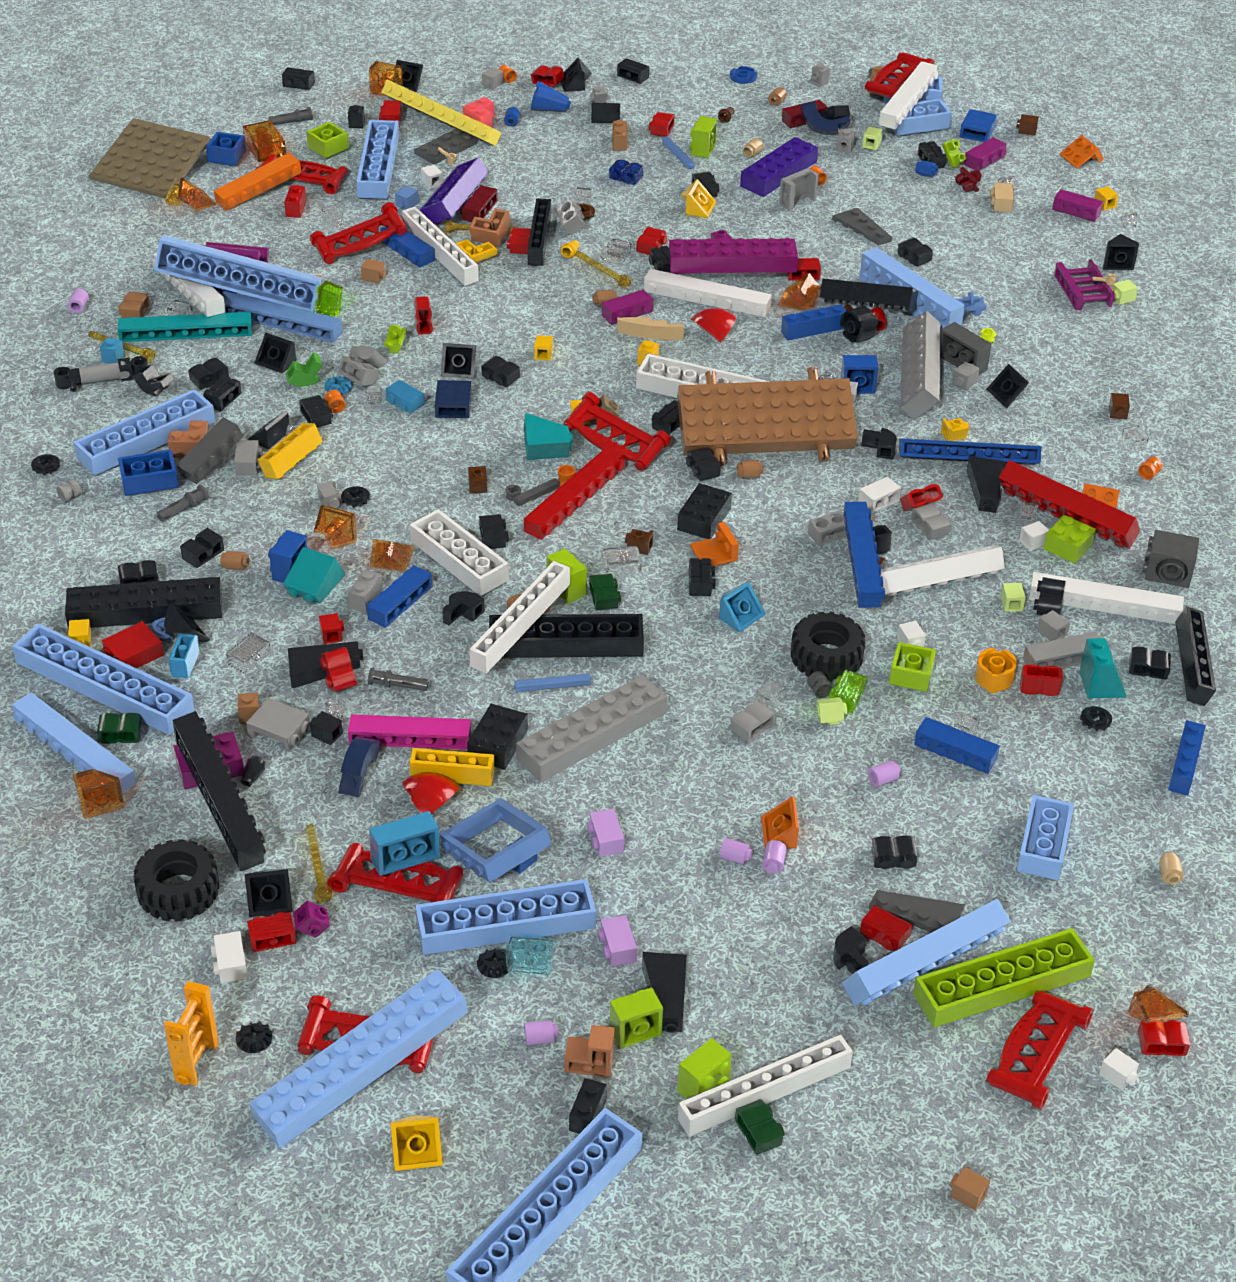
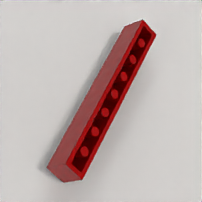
(574, 493)

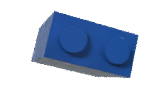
(978, 125)

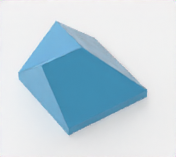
(740, 607)

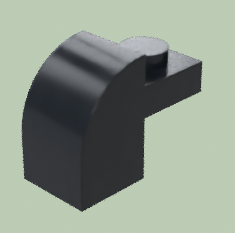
(150, 380)
(883, 441)
(463, 604)
(849, 950)

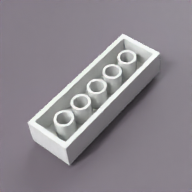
(459, 552)

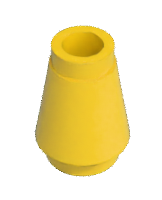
(569, 249)

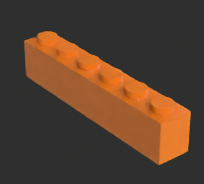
(257, 181)

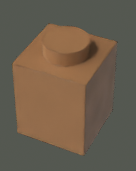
(373, 271)
(247, 706)
(969, 1188)

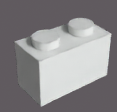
(880, 494)
(229, 956)

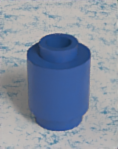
(511, 116)
(926, 168)

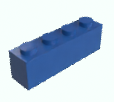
(411, 248)
(812, 322)
(399, 596)
(956, 745)
(1187, 758)

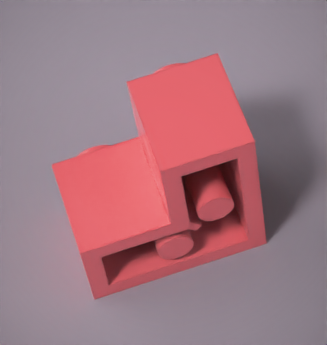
(480, 110)

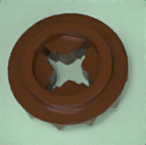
(588, 211)

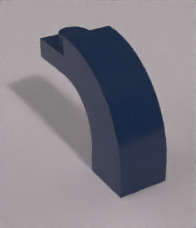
(818, 123)
(355, 763)

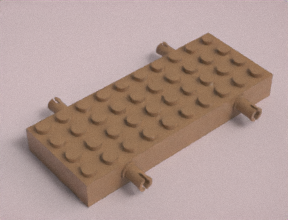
(767, 416)

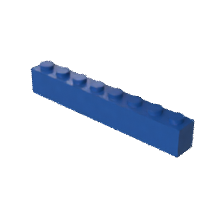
(963, 450)
(863, 555)

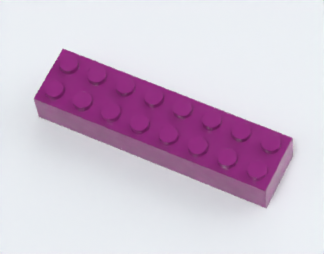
(733, 255)

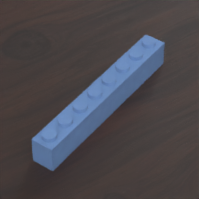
(284, 317)

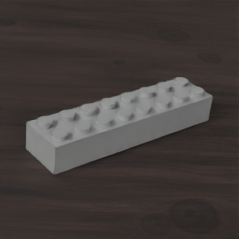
(920, 365)
(591, 728)

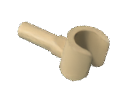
(451, 157)
(1110, 280)

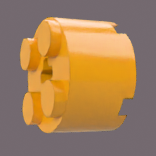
(995, 670)

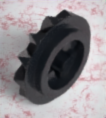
(38, 464)
(355, 491)
(1093, 712)
(485, 964)
(245, 1041)

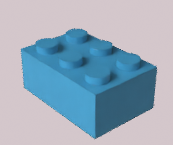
(404, 843)

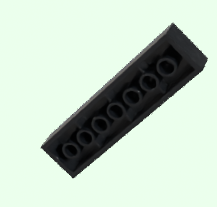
(143, 601)
(580, 636)
(219, 791)

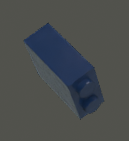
(453, 399)

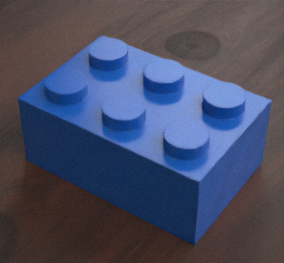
(148, 472)

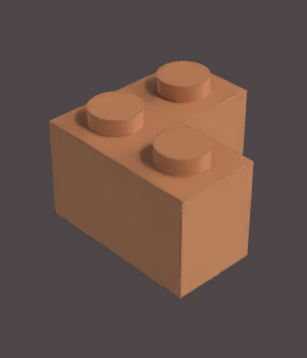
(492, 229)
(183, 441)
(591, 1055)

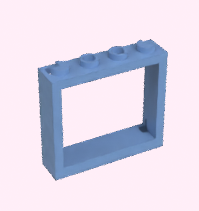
(533, 842)

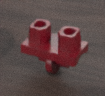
(968, 179)

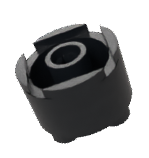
(858, 324)

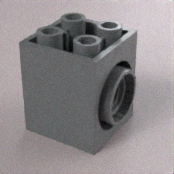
(1170, 558)

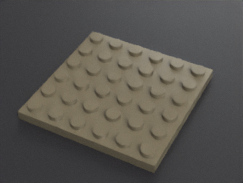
(149, 157)

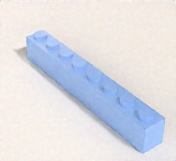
(69, 740)

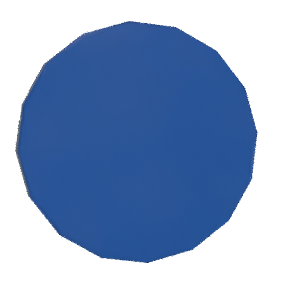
(743, 75)

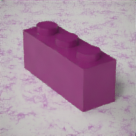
(985, 154)
(1077, 205)
(629, 305)

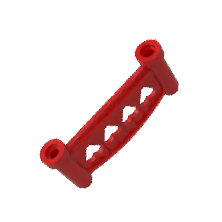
(890, 89)
(330, 182)
(389, 219)
(589, 410)
(352, 871)
(322, 1020)
(1030, 1084)

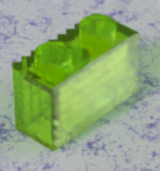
(329, 299)
(849, 688)

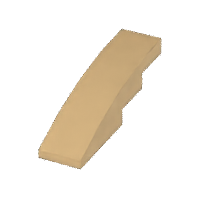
(650, 329)

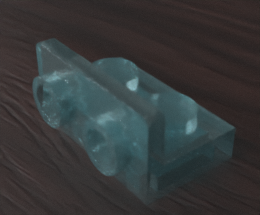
(529, 955)

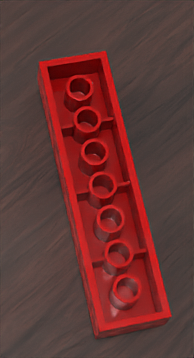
(1063, 500)

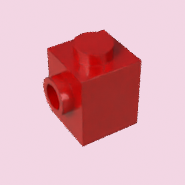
(331, 628)

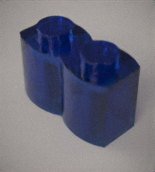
(626, 171)

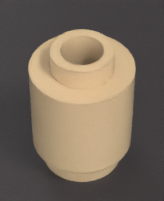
(753, 147)
(1171, 868)

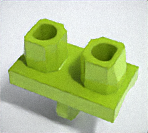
(952, 152)
(395, 338)

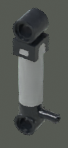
(123, 369)

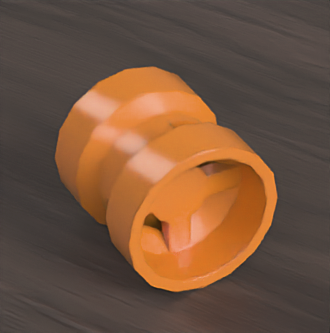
(509, 75)
(822, 177)
(335, 401)
(1150, 468)
(565, 472)

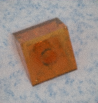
(380, 72)
(800, 294)
(97, 793)

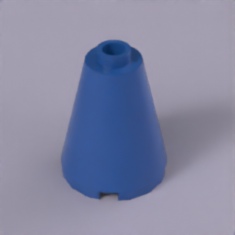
(548, 99)

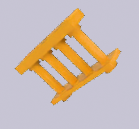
(191, 1033)

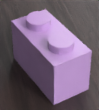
(606, 832)
(617, 940)

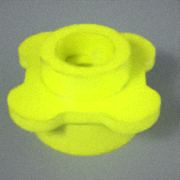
(988, 334)

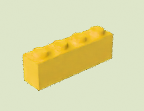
(290, 451)
(459, 766)

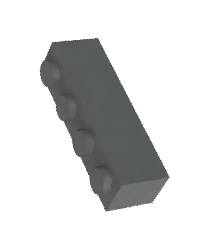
(209, 450)

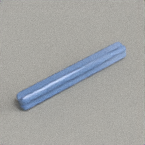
(678, 152)
(552, 682)

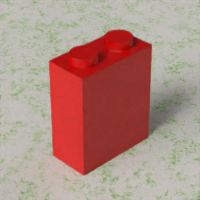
(134, 645)

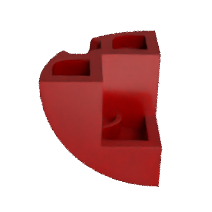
(715, 322)
(429, 790)

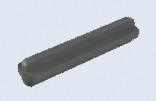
(536, 492)

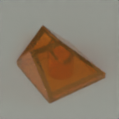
(194, 196)
(336, 526)
(390, 555)
(1154, 1006)

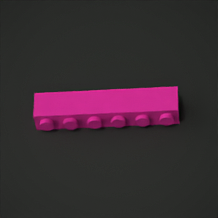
(412, 731)

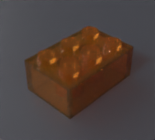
(264, 140)

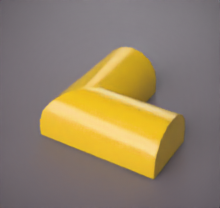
(479, 252)

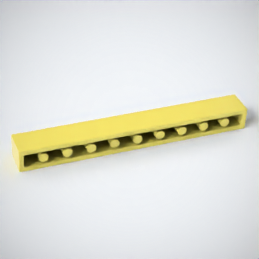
(441, 112)

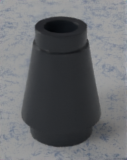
(253, 769)

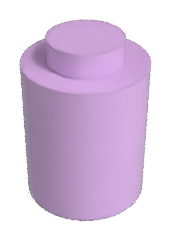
(78, 301)
(884, 773)
(735, 851)
(774, 856)
(540, 1032)

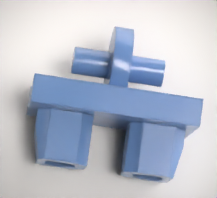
(973, 303)

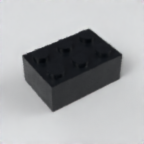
(704, 511)
(498, 734)

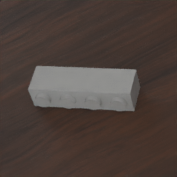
(1059, 652)

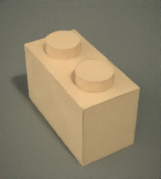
(1002, 197)

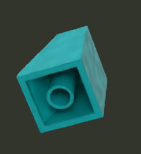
(546, 438)
(313, 576)
(1100, 671)

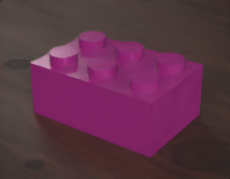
(231, 757)

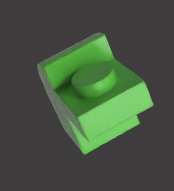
(304, 375)

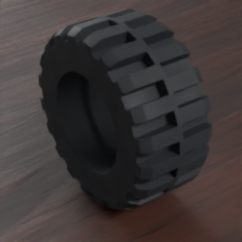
(832, 630)
(176, 900)

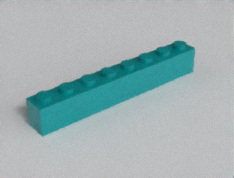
(184, 327)

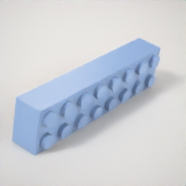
(378, 159)
(883, 269)
(142, 431)
(500, 915)
(926, 953)

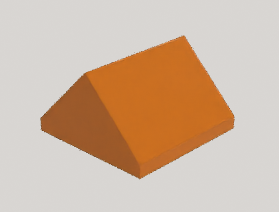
(781, 824)

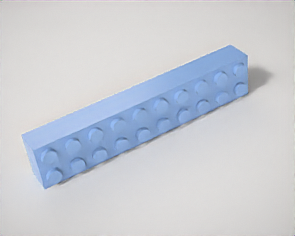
(237, 273)
(102, 678)
(358, 1058)
(550, 1203)

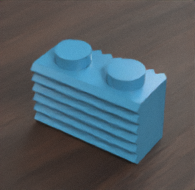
(405, 396)
(183, 655)

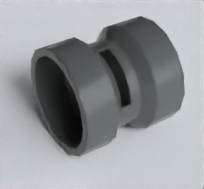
(819, 684)

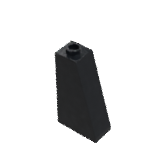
(984, 481)
(305, 662)
(667, 977)

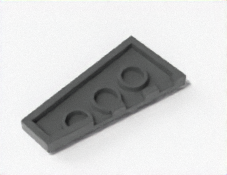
(863, 225)
(918, 911)

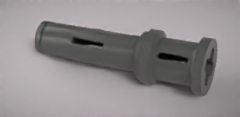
(297, 116)
(189, 500)
(388, 678)

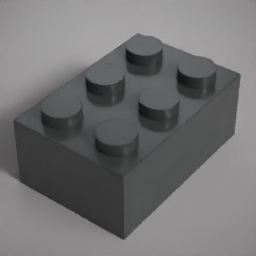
(962, 346)

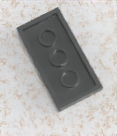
(451, 142)

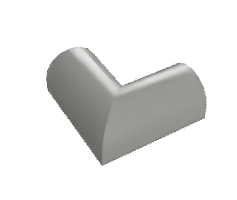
(368, 355)

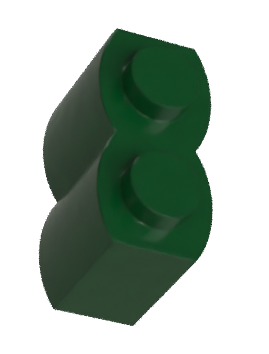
(604, 591)
(119, 728)
(759, 1126)

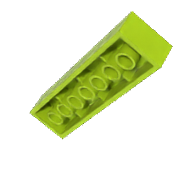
(1003, 977)

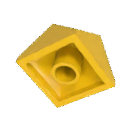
(698, 200)
(416, 1142)

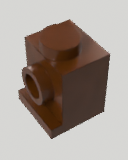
(640, 539)

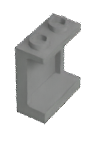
(798, 187)
(279, 723)

